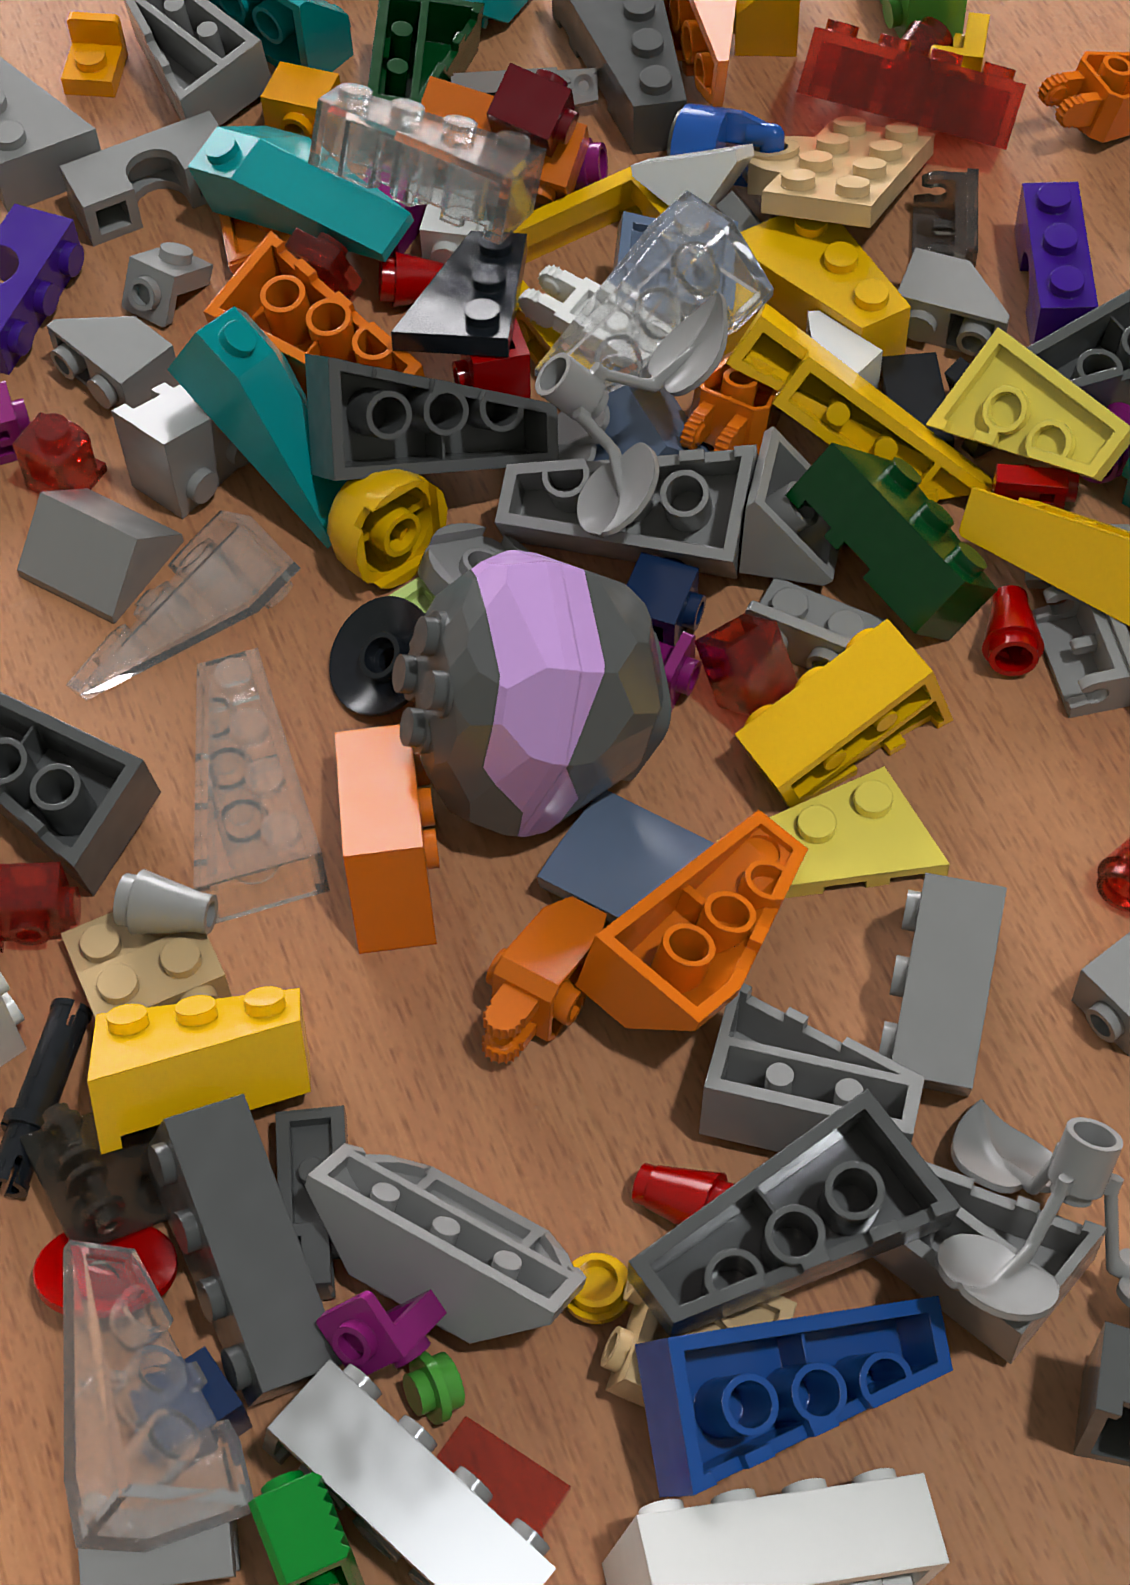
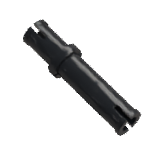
(40, 1090)

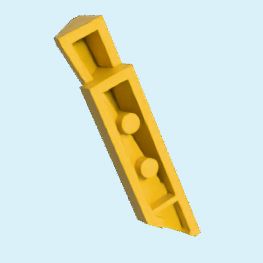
(847, 408)
(1056, 546)

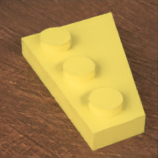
(1032, 411)
(859, 835)

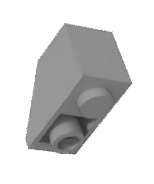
(950, 303)
(112, 357)

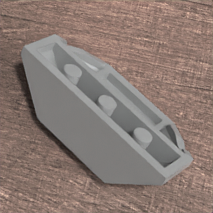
(422, 1230)

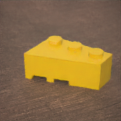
(826, 270)
(843, 714)
(193, 1055)

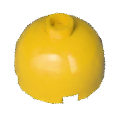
(385, 525)

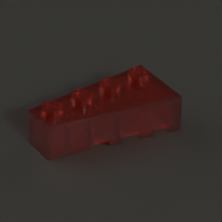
(911, 87)

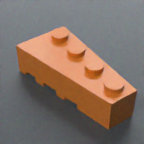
(304, 313)

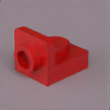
(1040, 484)

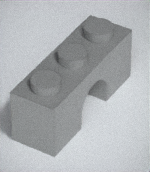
(111, 182)

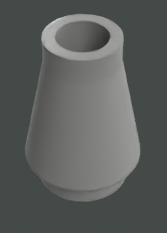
(160, 905)

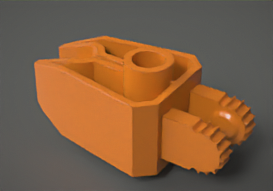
(1093, 96)
(730, 411)
(538, 978)

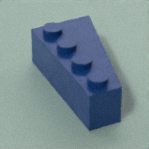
(758, 1388)

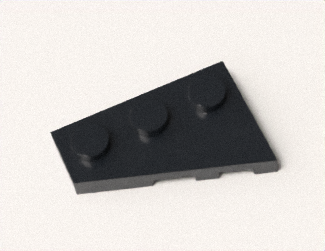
(468, 302)

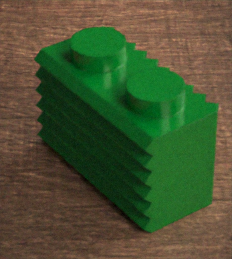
(303, 1532)

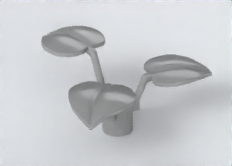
(626, 484)
(1006, 1163)

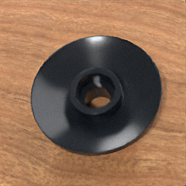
(366, 654)

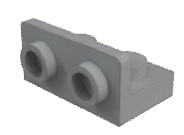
(810, 623)

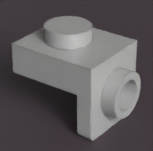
(159, 277)

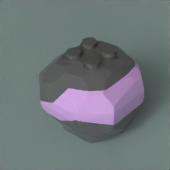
(531, 691)

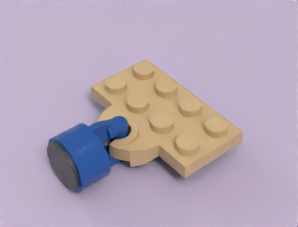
(837, 177)

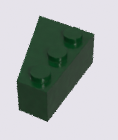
(421, 41)
(900, 537)

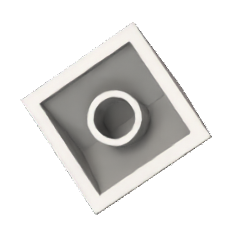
(777, 535)
(94, 550)

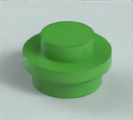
(434, 1387)

